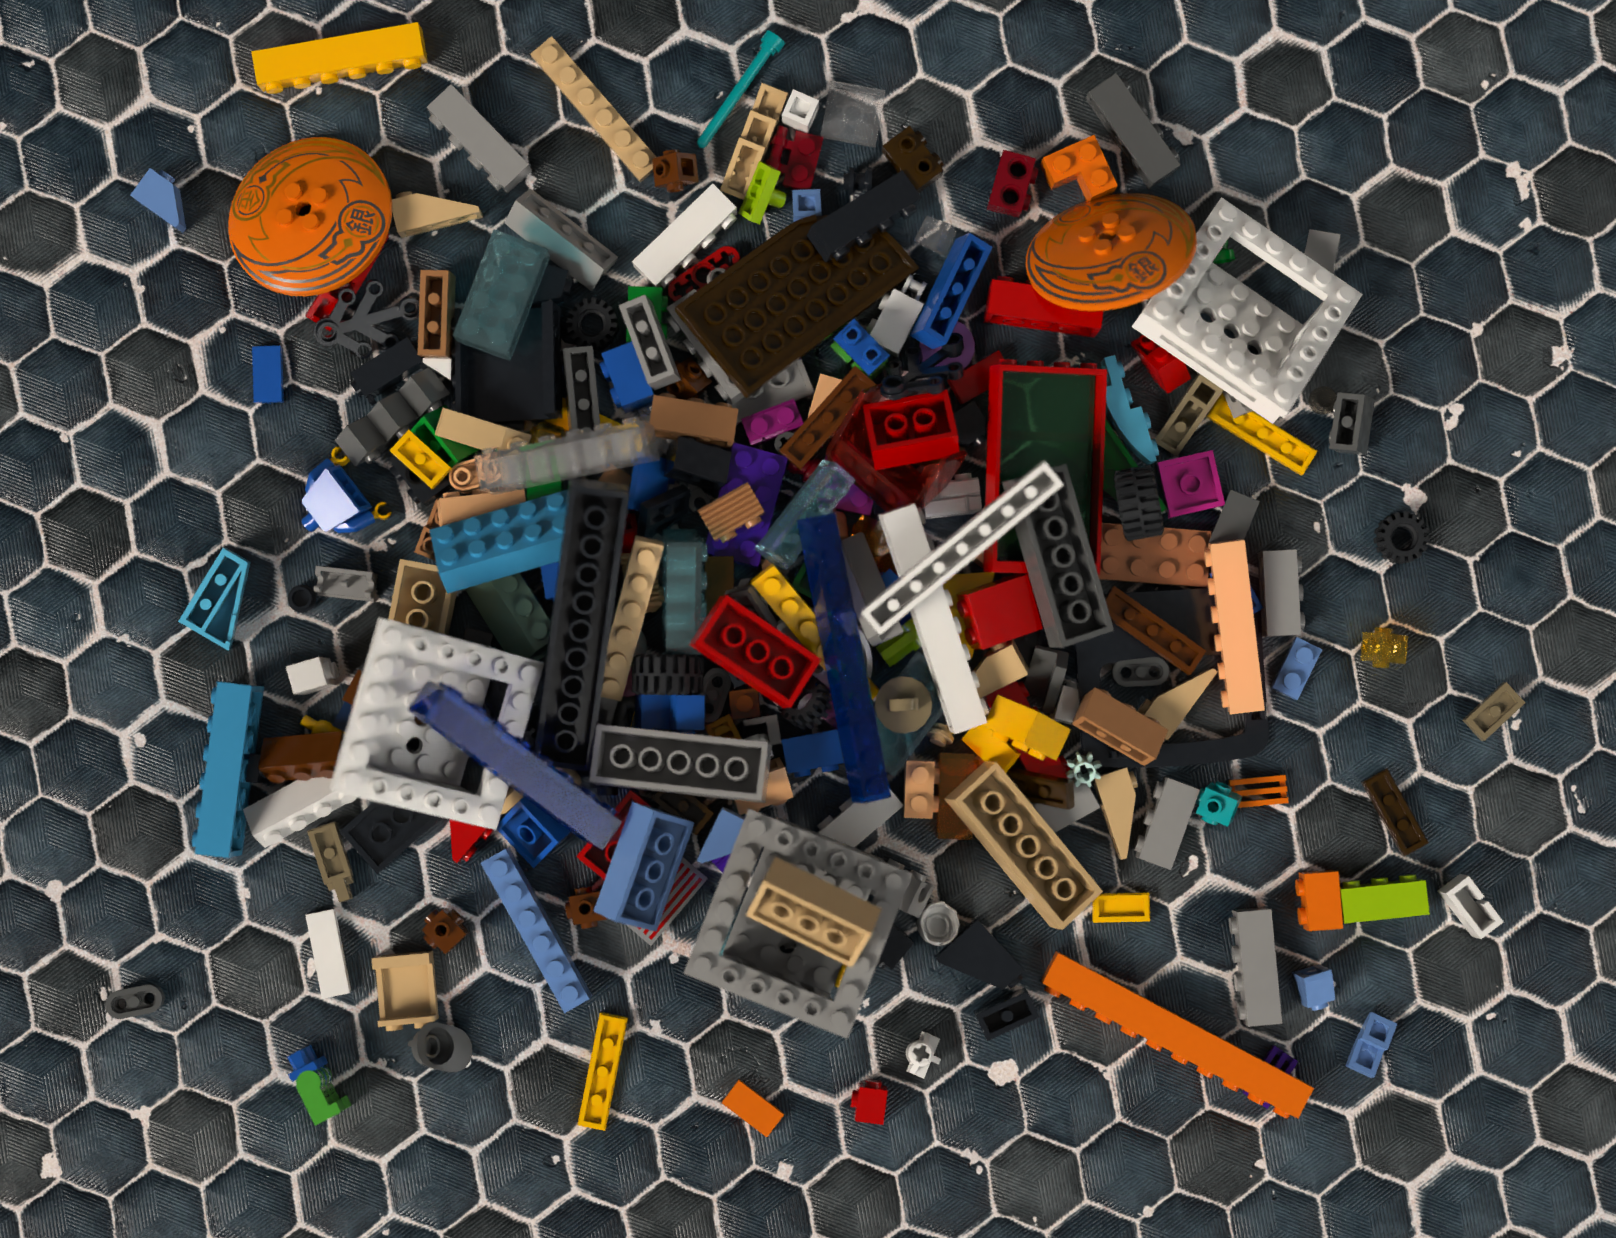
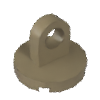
(903, 704)

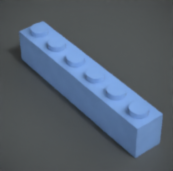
(536, 929)

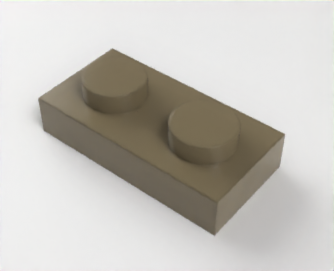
(1493, 711)

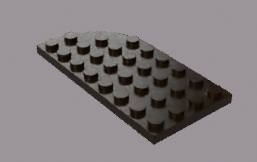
(788, 301)

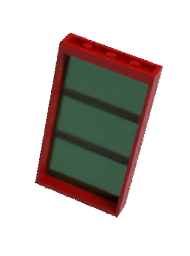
(1052, 418)

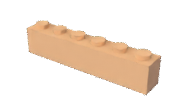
(1235, 625)

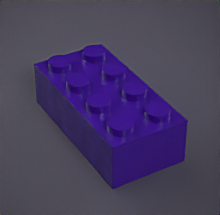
(765, 476)

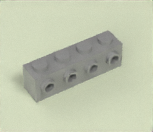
(709, 366)

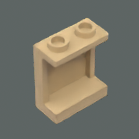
(406, 989)

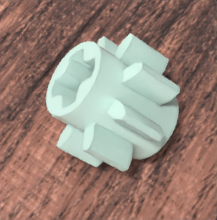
(1091, 766)

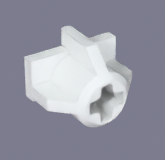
(921, 1054)

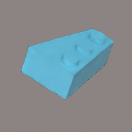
(218, 599)

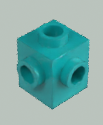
(1227, 804)

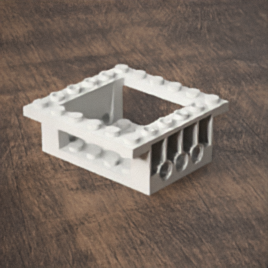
(1285, 347)
(374, 749)

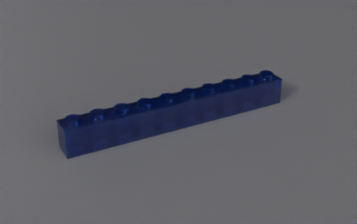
(844, 658)

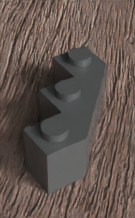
(392, 417)

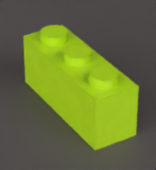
(1383, 899)

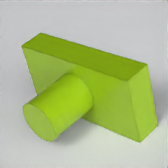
(762, 193)

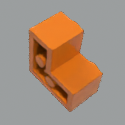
(1081, 162)

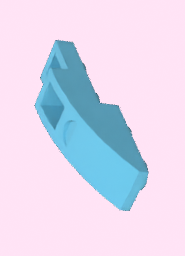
(1128, 423)

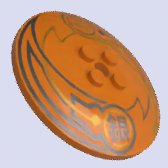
(329, 243)
(1084, 271)

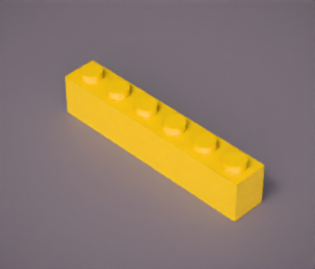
(339, 57)

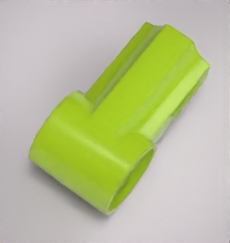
(899, 646)

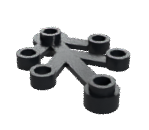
(362, 320)
(897, 386)

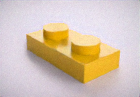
(420, 459)

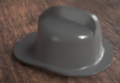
(441, 1047)

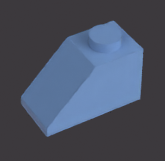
(161, 197)
(722, 836)
(1315, 986)

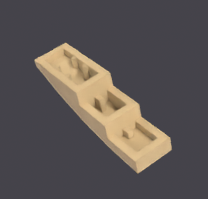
(754, 140)

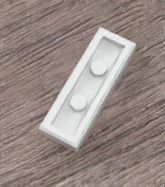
(328, 953)

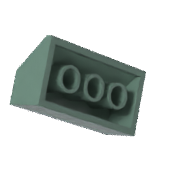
(513, 615)

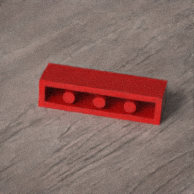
(1017, 692)

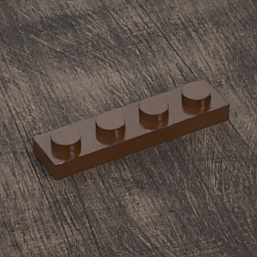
(825, 419)
(1153, 631)

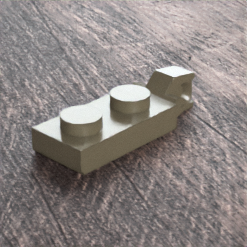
(332, 860)

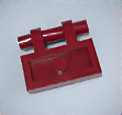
(802, 160)

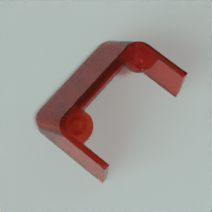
(888, 486)

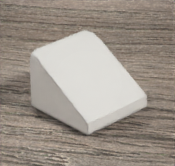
(443, 365)

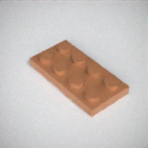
(1165, 559)

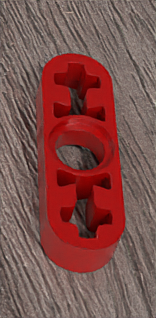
(705, 263)

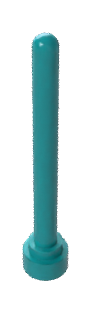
(770, 45)

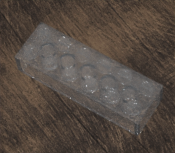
(566, 457)

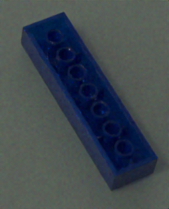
(515, 763)

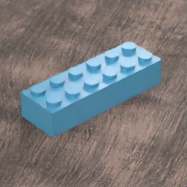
(500, 542)
(224, 783)

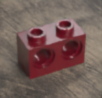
(1006, 182)

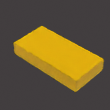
(990, 748)
(1121, 907)

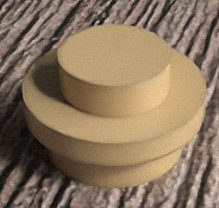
(940, 735)

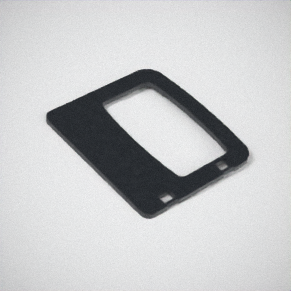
(1191, 615)

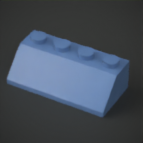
(643, 867)

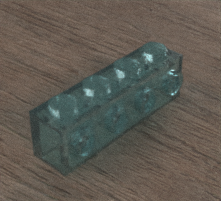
(815, 498)

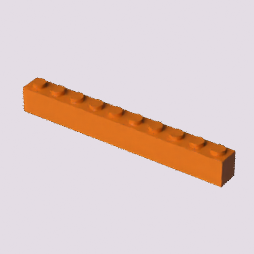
(1177, 1035)

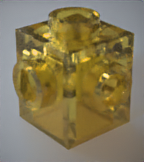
(1383, 648)

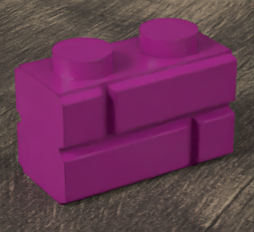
(771, 422)

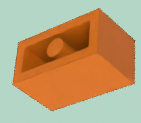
(1319, 900)

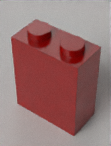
(998, 611)

